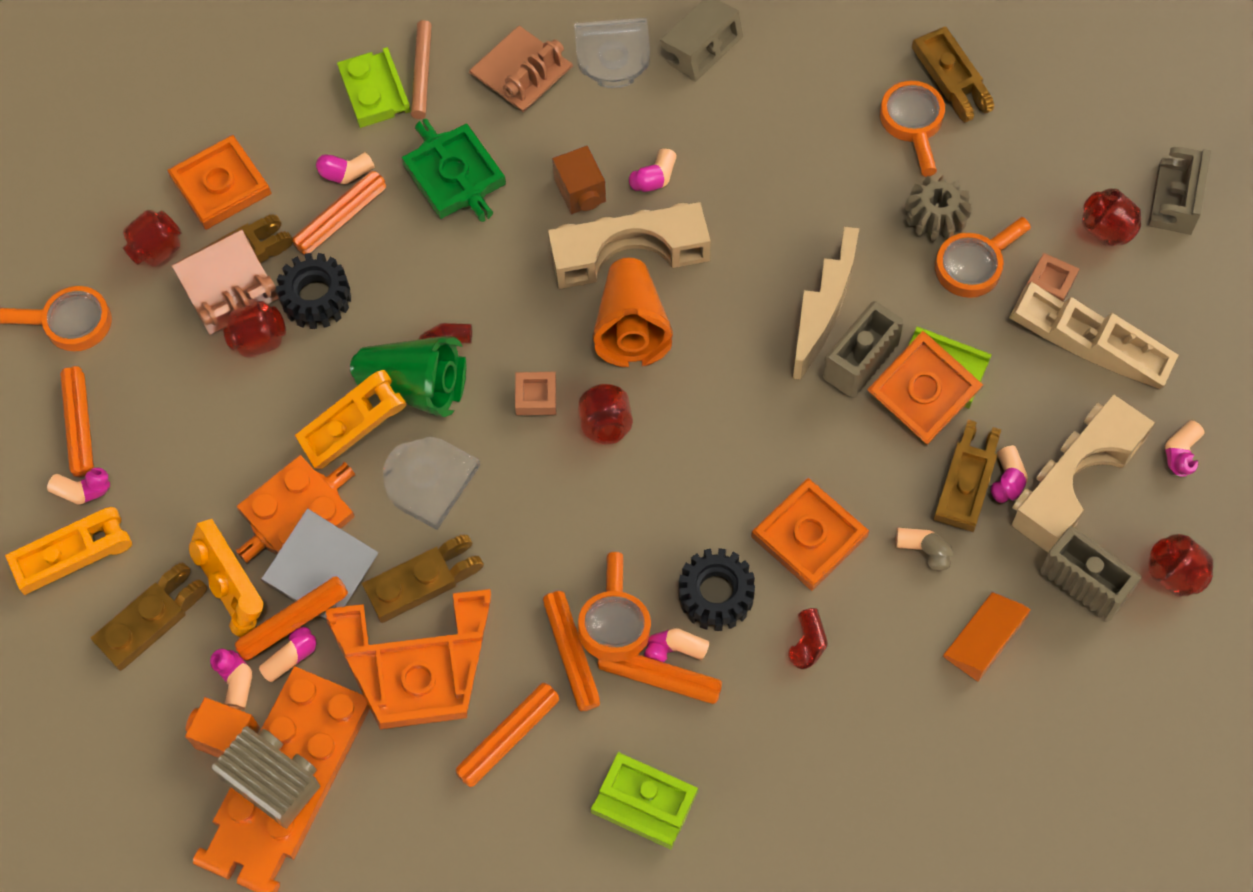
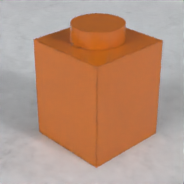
(216, 725)

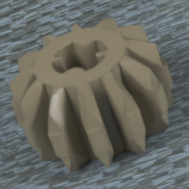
(938, 208)

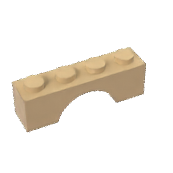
(673, 233)
(1109, 439)

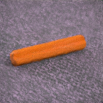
(339, 212)
(76, 421)
(291, 618)
(571, 651)
(666, 677)
(507, 735)

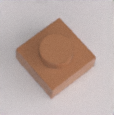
(1054, 276)
(535, 393)

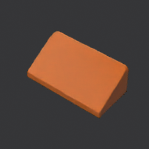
(986, 635)

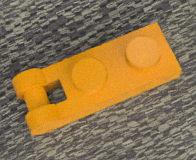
(349, 420)
(68, 550)
(226, 577)

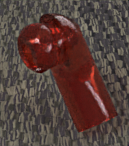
(462, 332)
(813, 642)

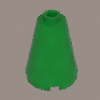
(421, 370)

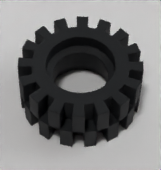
(308, 272)
(716, 613)

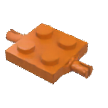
(283, 500)

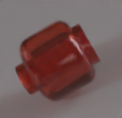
(1111, 217)
(151, 238)
(254, 329)
(605, 413)
(1181, 565)

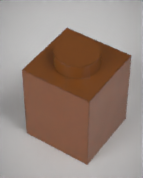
(579, 180)

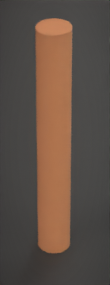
(421, 69)

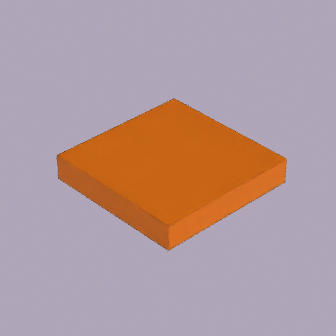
(219, 182)
(925, 387)
(810, 534)

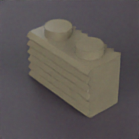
(863, 349)
(1090, 573)
(267, 775)

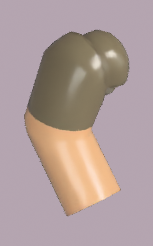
(929, 542)

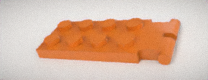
(318, 724)

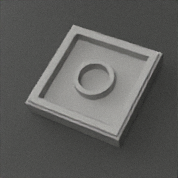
(315, 555)

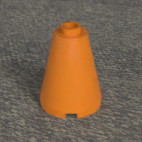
(631, 317)

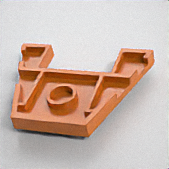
(417, 677)

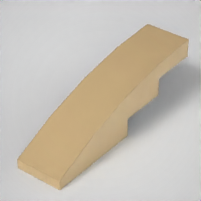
(823, 307)
(1098, 339)

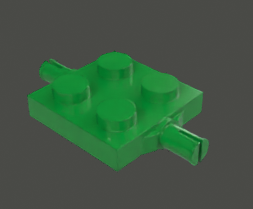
(453, 170)

